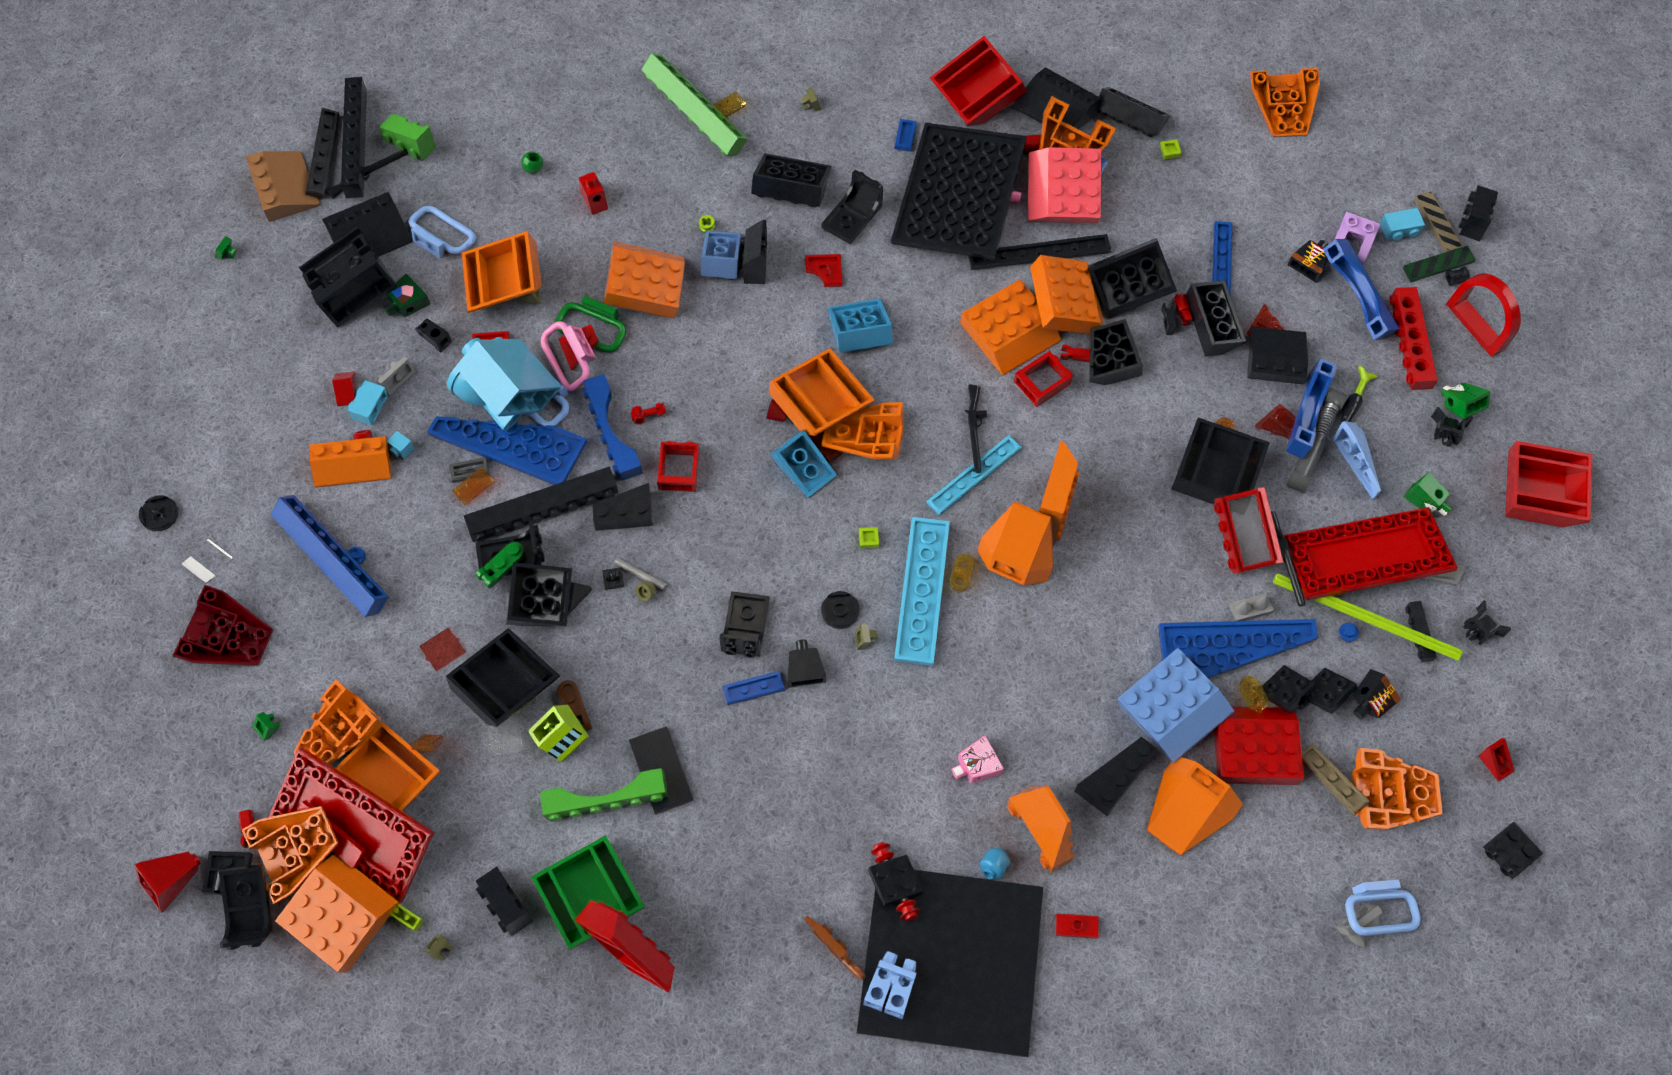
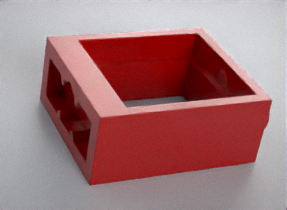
(1030, 389)
(678, 483)

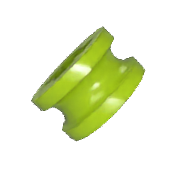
(706, 218)

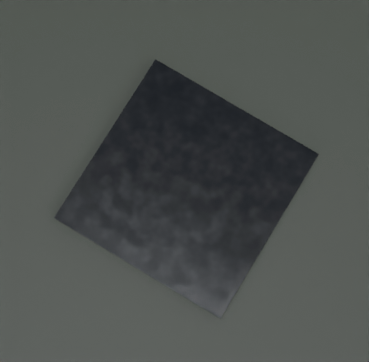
(972, 964)

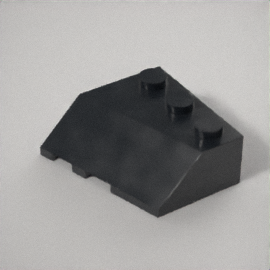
(754, 254)
(1113, 354)

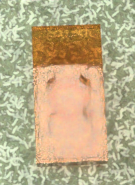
(473, 486)
(427, 742)

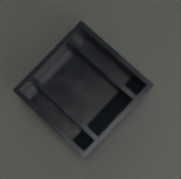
(1219, 462)
(501, 678)

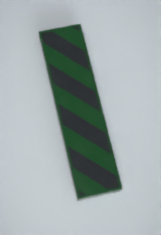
(1439, 263)

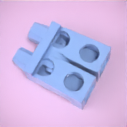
(892, 978)

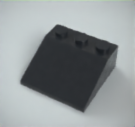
(1277, 355)
(538, 595)

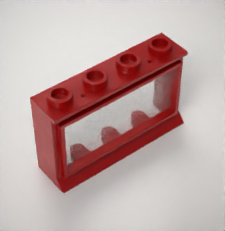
(1248, 530)

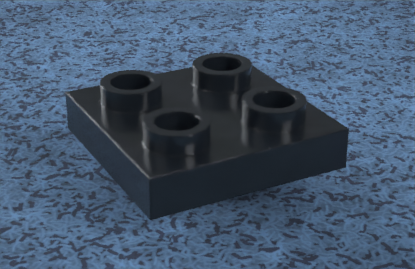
(1288, 689)
(1331, 690)
(222, 860)

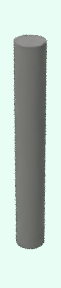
(639, 573)

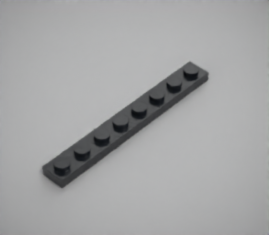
(1030, 252)

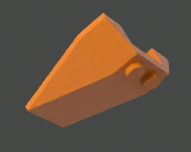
(870, 432)

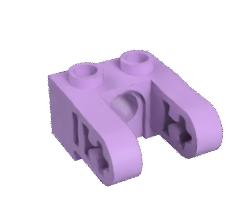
(1360, 230)

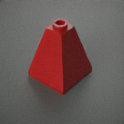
(166, 876)

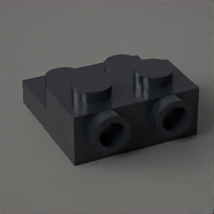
(1512, 850)

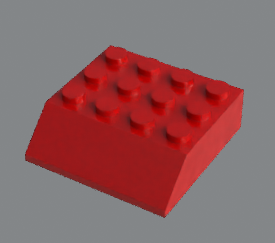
(978, 83)
(1548, 485)
(1259, 747)
(627, 944)

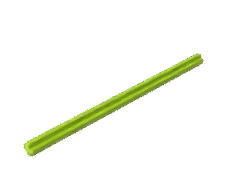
(1379, 621)

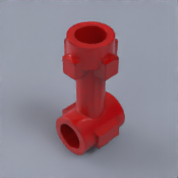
(638, 415)

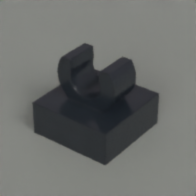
(613, 578)

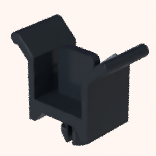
(1448, 428)
(1482, 627)

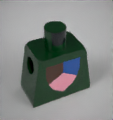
(406, 298)

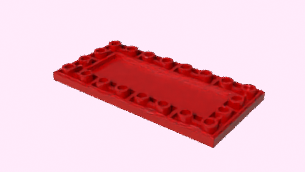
(1369, 553)
(389, 836)

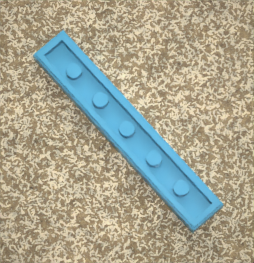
(968, 479)

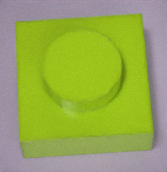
(1170, 149)
(868, 537)

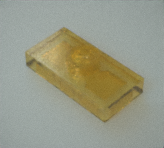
(730, 104)

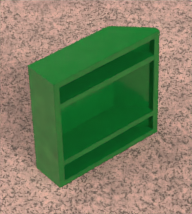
(581, 877)

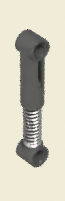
(1305, 467)

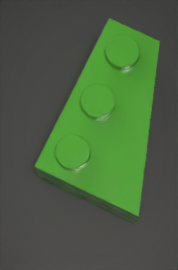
(408, 136)

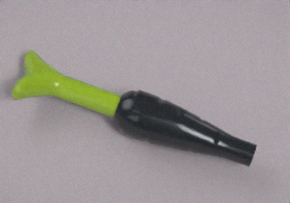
(1355, 400)

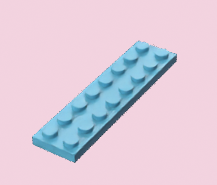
(922, 591)

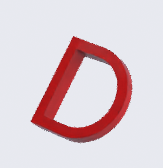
(1474, 321)

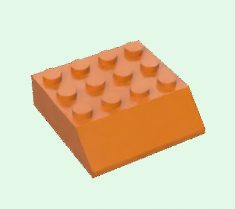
(501, 271)
(644, 280)
(1066, 294)
(1009, 327)
(819, 393)
(1060, 489)
(389, 767)
(337, 913)

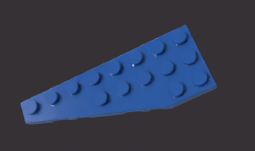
(531, 449)
(1233, 644)

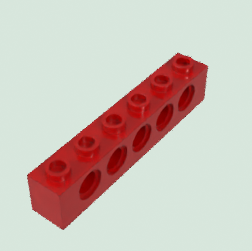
(1413, 338)

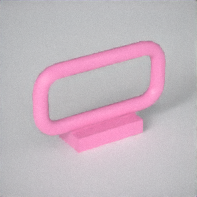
(580, 348)

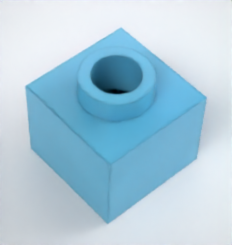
(400, 445)

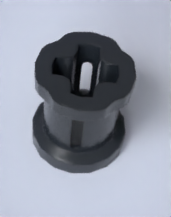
(1459, 273)

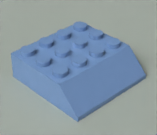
(1175, 705)

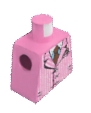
(978, 762)

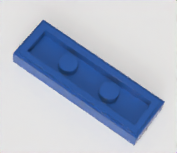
(753, 688)

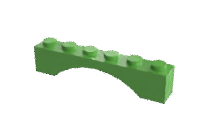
(645, 787)

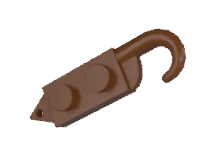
(837, 947)

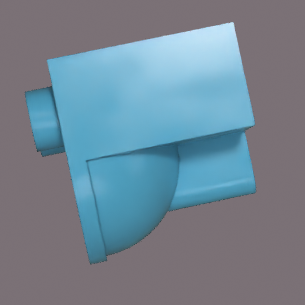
(502, 379)

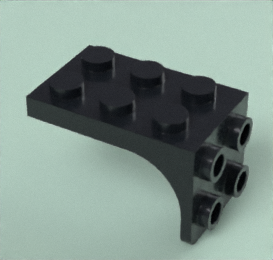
(855, 209)
(530, 540)
(745, 624)
(245, 906)

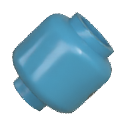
(995, 863)

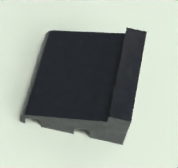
(347, 277)

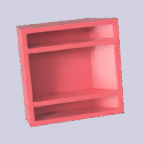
(1064, 185)

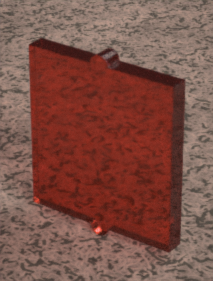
(442, 649)

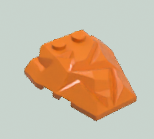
(339, 724)
(1395, 790)

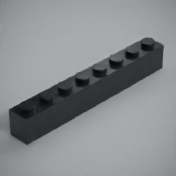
(354, 138)
(541, 504)

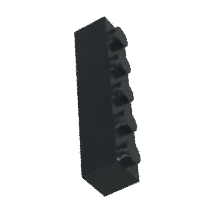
(1419, 623)

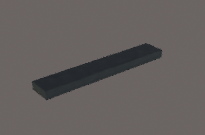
(322, 153)

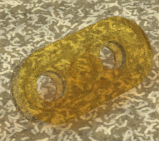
(961, 573)
(1254, 697)

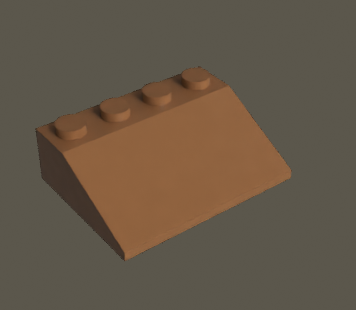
(281, 182)

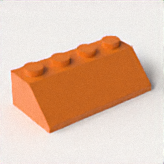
(350, 461)

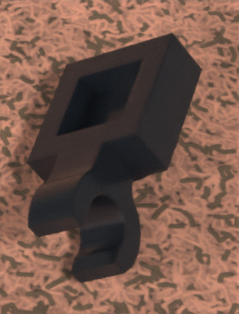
(1170, 321)

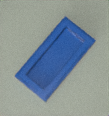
(905, 135)

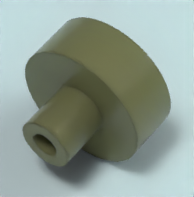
(645, 591)

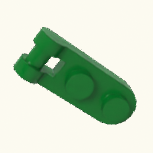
(501, 564)

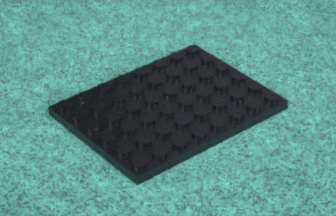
(959, 190)

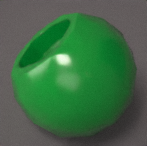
(532, 162)

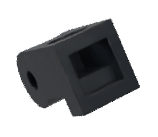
(434, 334)

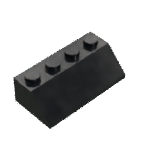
(1132, 111)
(1214, 317)

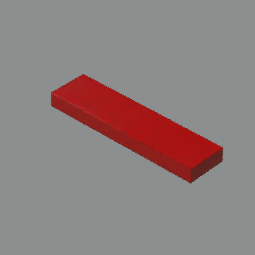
(347, 848)

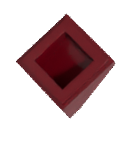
(775, 412)

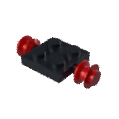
(895, 881)

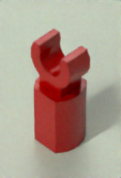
(1183, 308)
(1077, 354)
(245, 818)

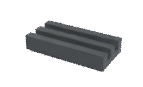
(455, 478)

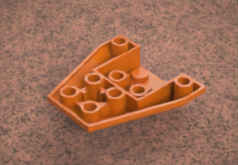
(1286, 100)
(1019, 545)
(1190, 806)
(291, 847)

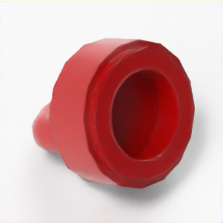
(363, 434)

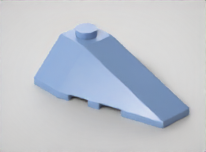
(1355, 449)

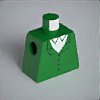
(1466, 399)
(1428, 493)

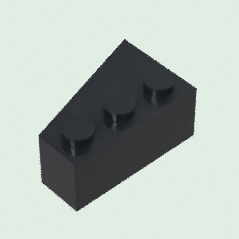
(1478, 213)
(624, 510)
(503, 901)

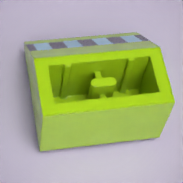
(558, 732)

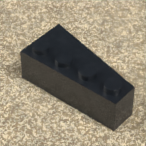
(1113, 779)

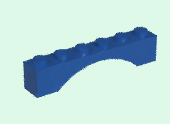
(1377, 316)
(1304, 428)
(624, 457)

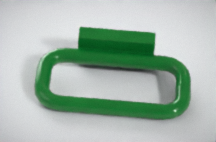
(599, 311)

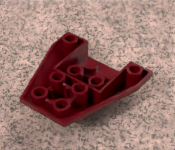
(223, 632)

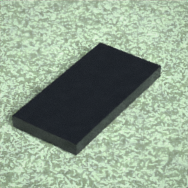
(657, 751)

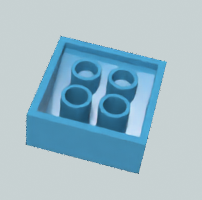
(860, 325)

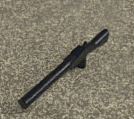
(337, 189)
(974, 392)
(1287, 559)

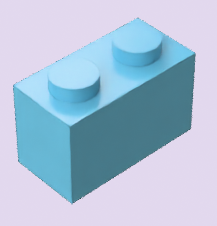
(1402, 224)
(368, 402)

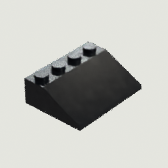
(1046, 83)
(790, 180)
(376, 219)
(1132, 278)

